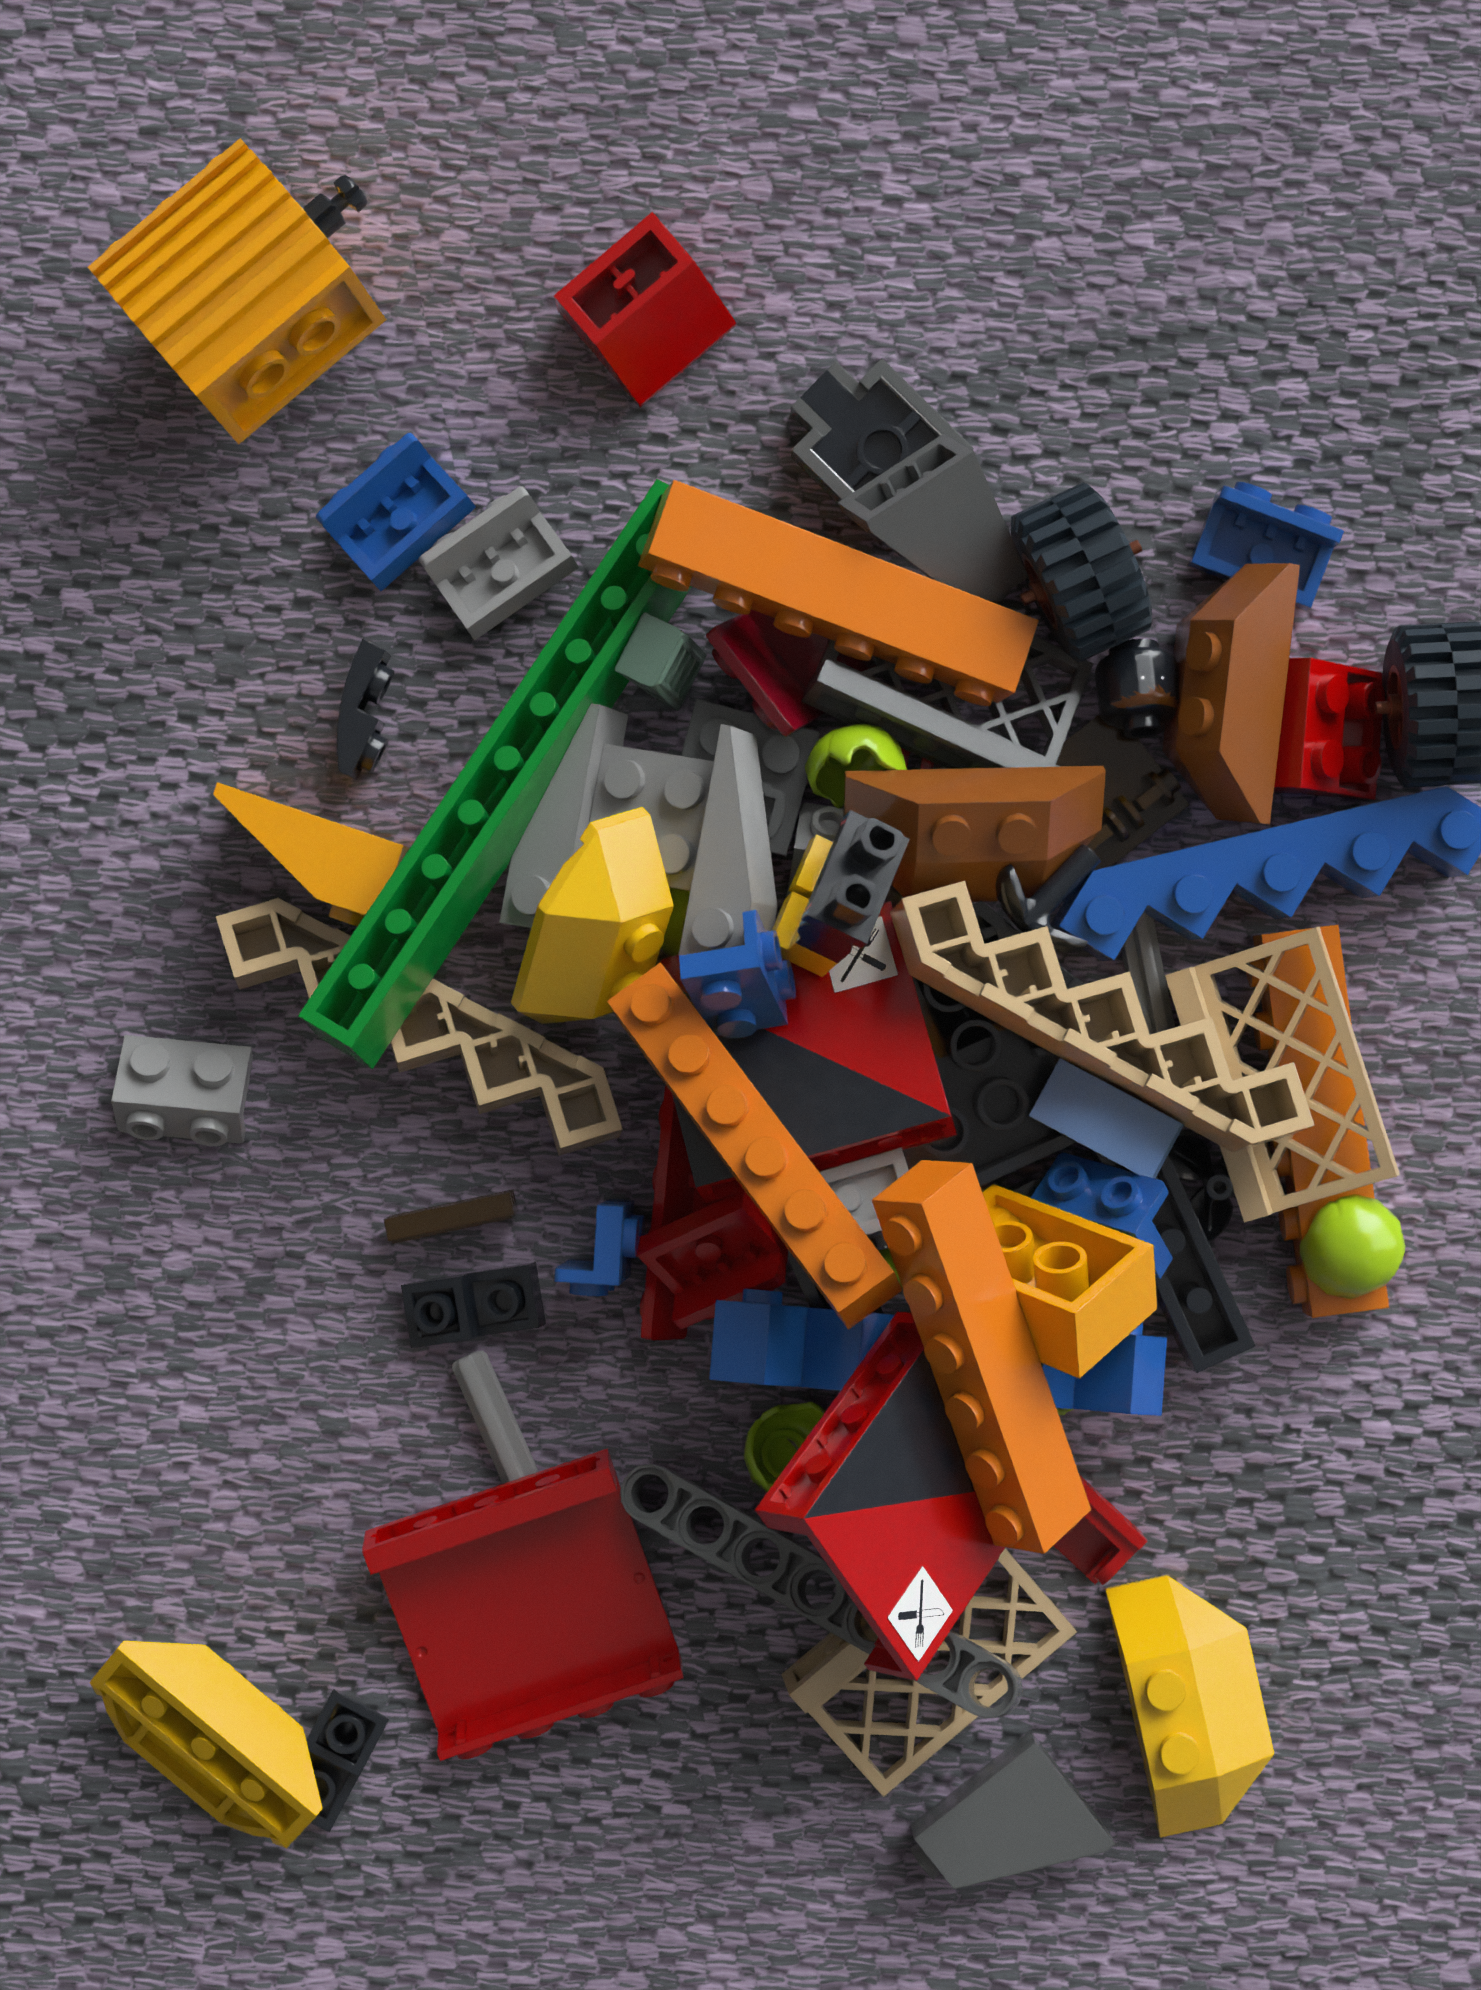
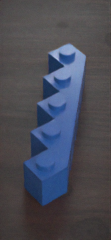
(1273, 868)
(812, 1348)

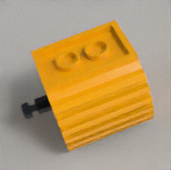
(242, 287)

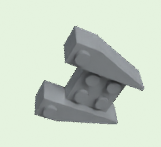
(702, 813)

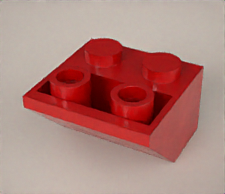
(645, 309)
(1330, 730)

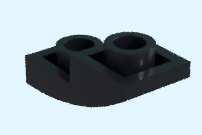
(358, 732)
(473, 1305)
(339, 1751)

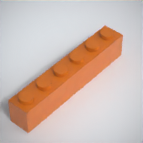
(837, 594)
(1334, 1092)
(755, 1146)
(982, 1354)

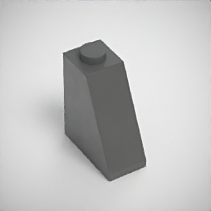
(941, 520)
(1008, 1821)

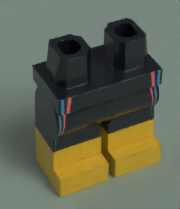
(838, 892)

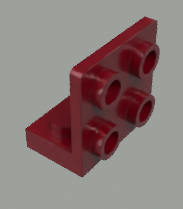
(773, 667)

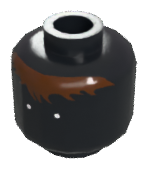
(1137, 687)

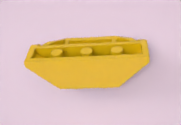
(596, 923)
(1190, 1701)
(212, 1736)

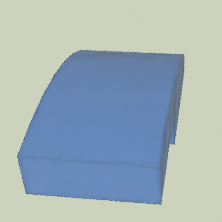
(1106, 1120)

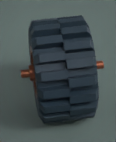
(1082, 572)
(1433, 704)

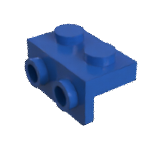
(394, 511)
(1252, 530)
(741, 985)
(1108, 1198)
(615, 1246)

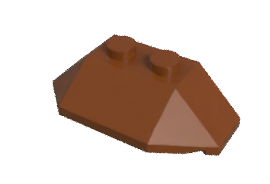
(1233, 691)
(980, 821)

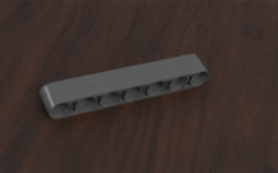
(789, 1580)

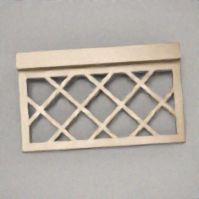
(1254, 1168)
(836, 1663)

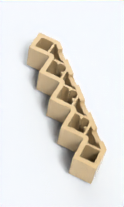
(1095, 1024)
(499, 1055)

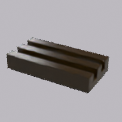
(451, 1216)

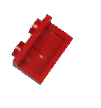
(715, 1257)

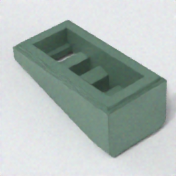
(661, 660)

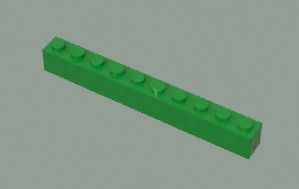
(487, 806)

